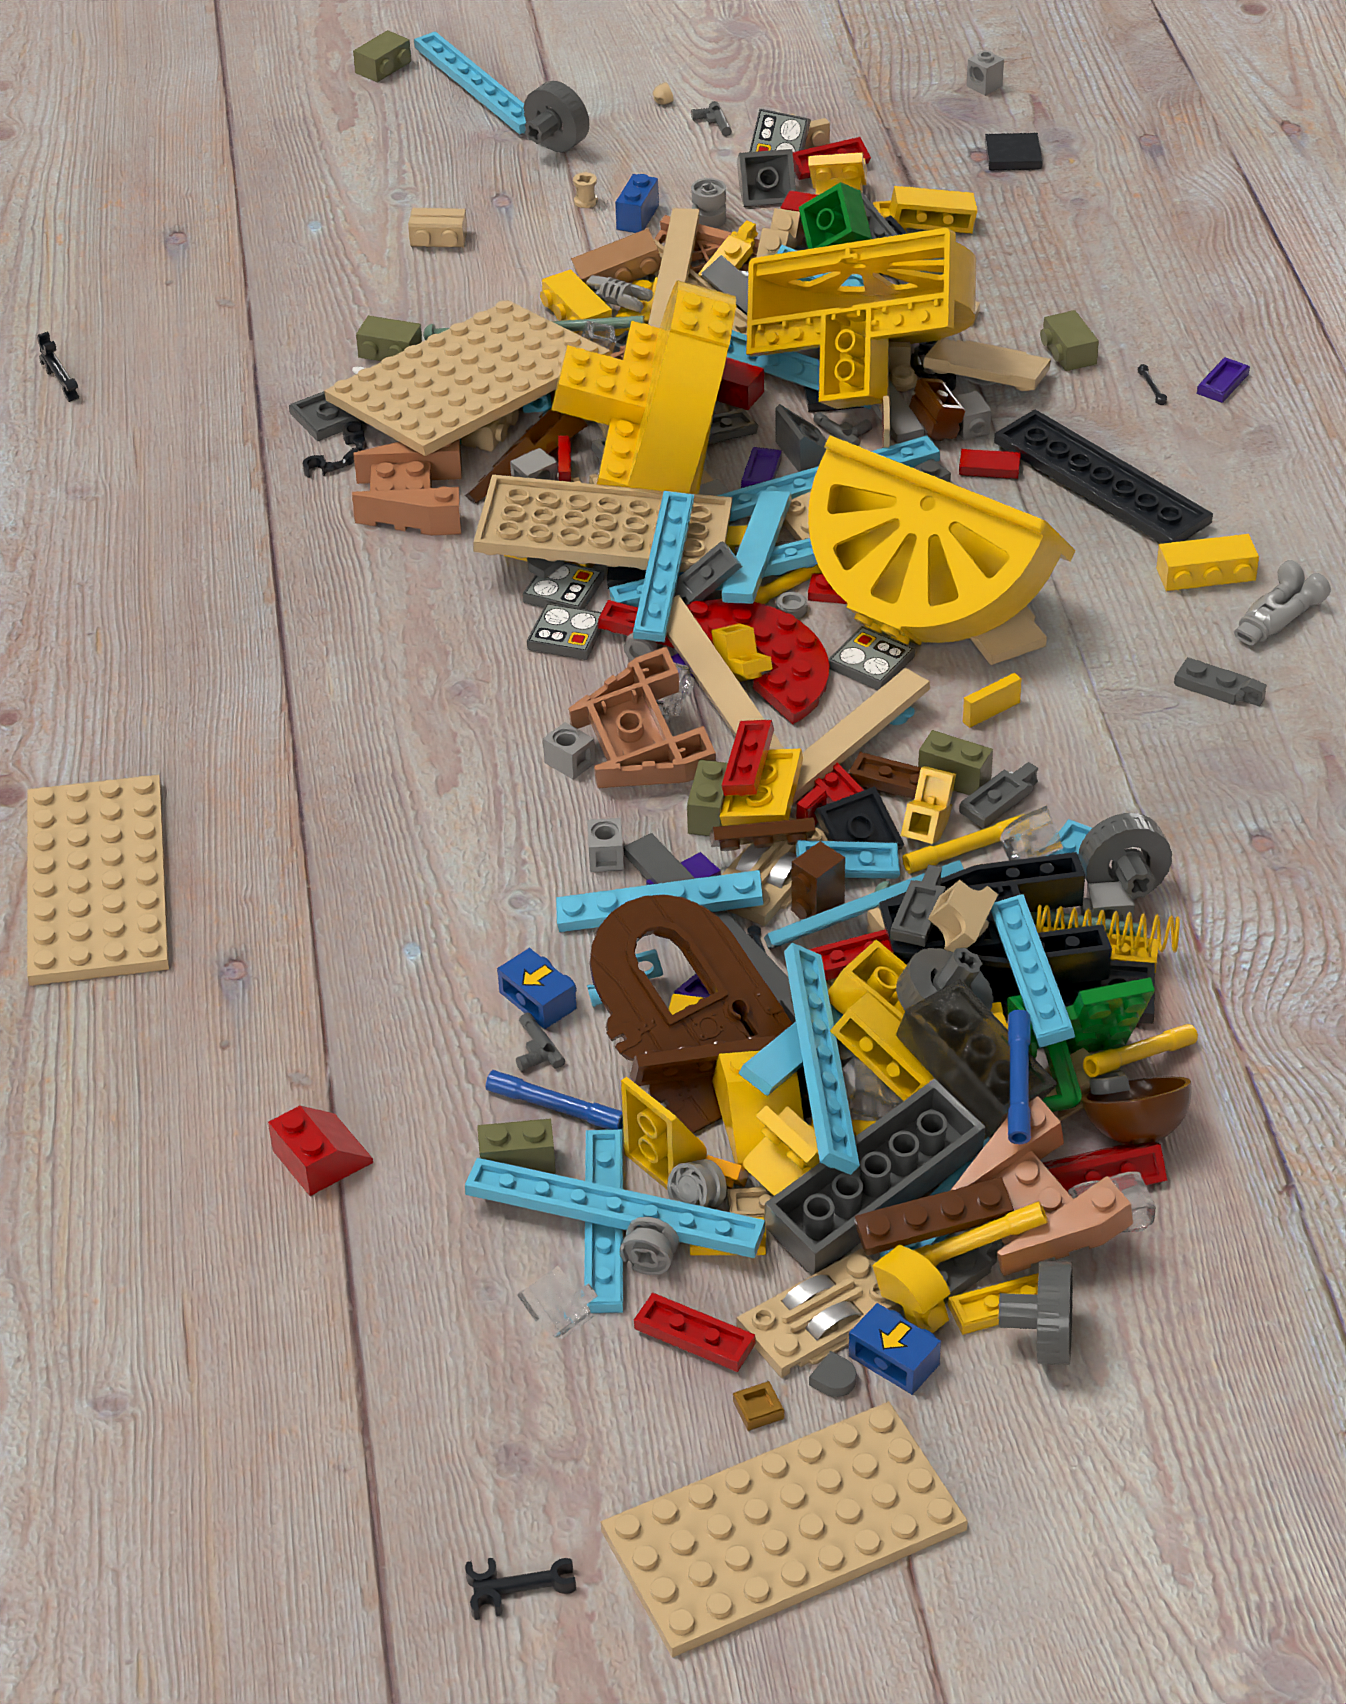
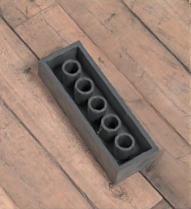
(898, 1162)

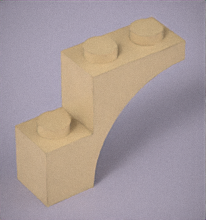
(785, 230)

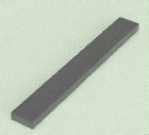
(661, 866)

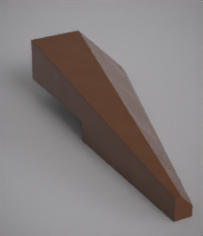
(540, 435)

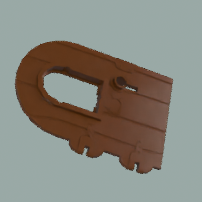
(643, 1017)

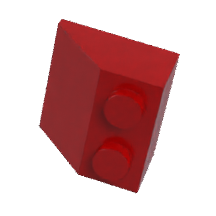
(316, 1147)

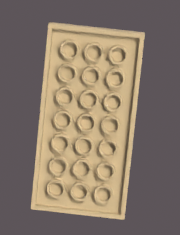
(588, 522)
(95, 880)
(782, 1528)

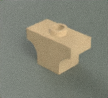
(962, 914)

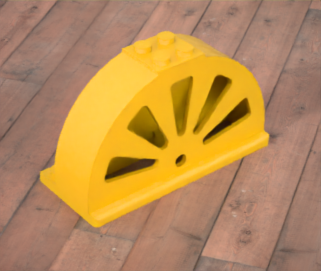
(859, 321)
(658, 395)
(922, 551)

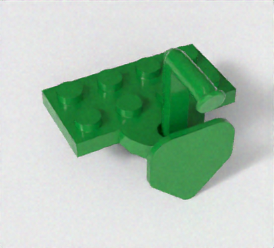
(1101, 1021)

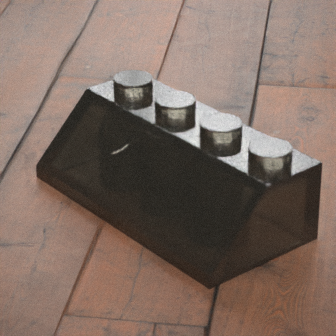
(968, 1052)

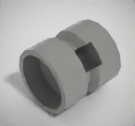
(710, 198)

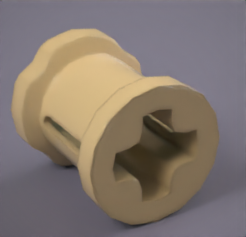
(585, 190)

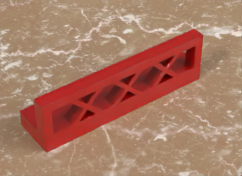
(1110, 1161)

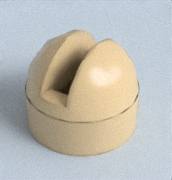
(663, 94)

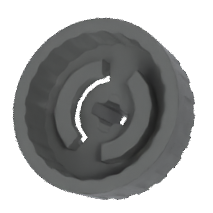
(545, 123)
(1135, 869)
(915, 980)
(1047, 1312)

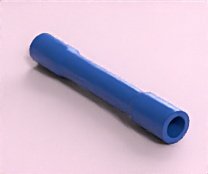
(519, 1089)
(1019, 1111)

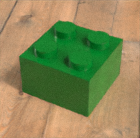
(835, 217)

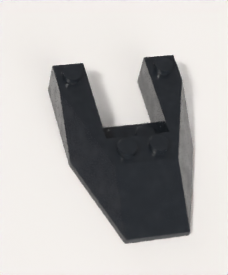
(1050, 880)

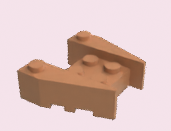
(403, 488)
(634, 730)
(1072, 1223)

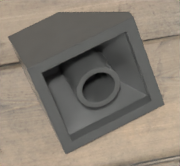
(765, 176)

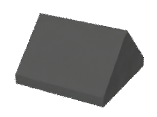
(798, 439)

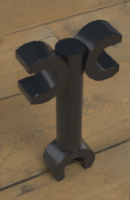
(54, 366)
(488, 1587)

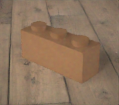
(622, 259)

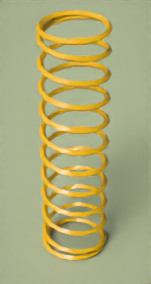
(1129, 920)

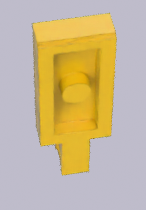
(736, 247)

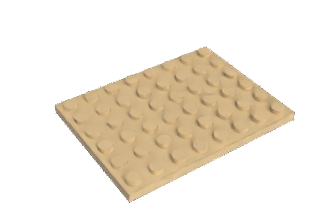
(460, 377)

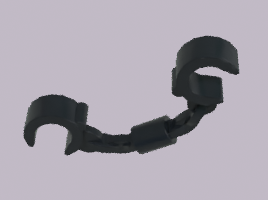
(917, 366)
(352, 434)

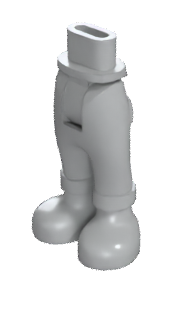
(1283, 604)

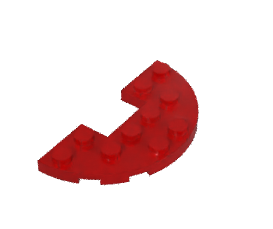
(796, 653)

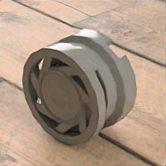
(697, 1183)
(649, 1245)

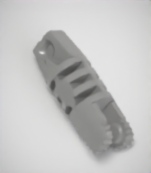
(619, 292)

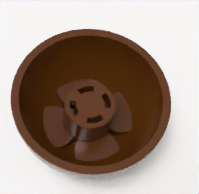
(1144, 1112)

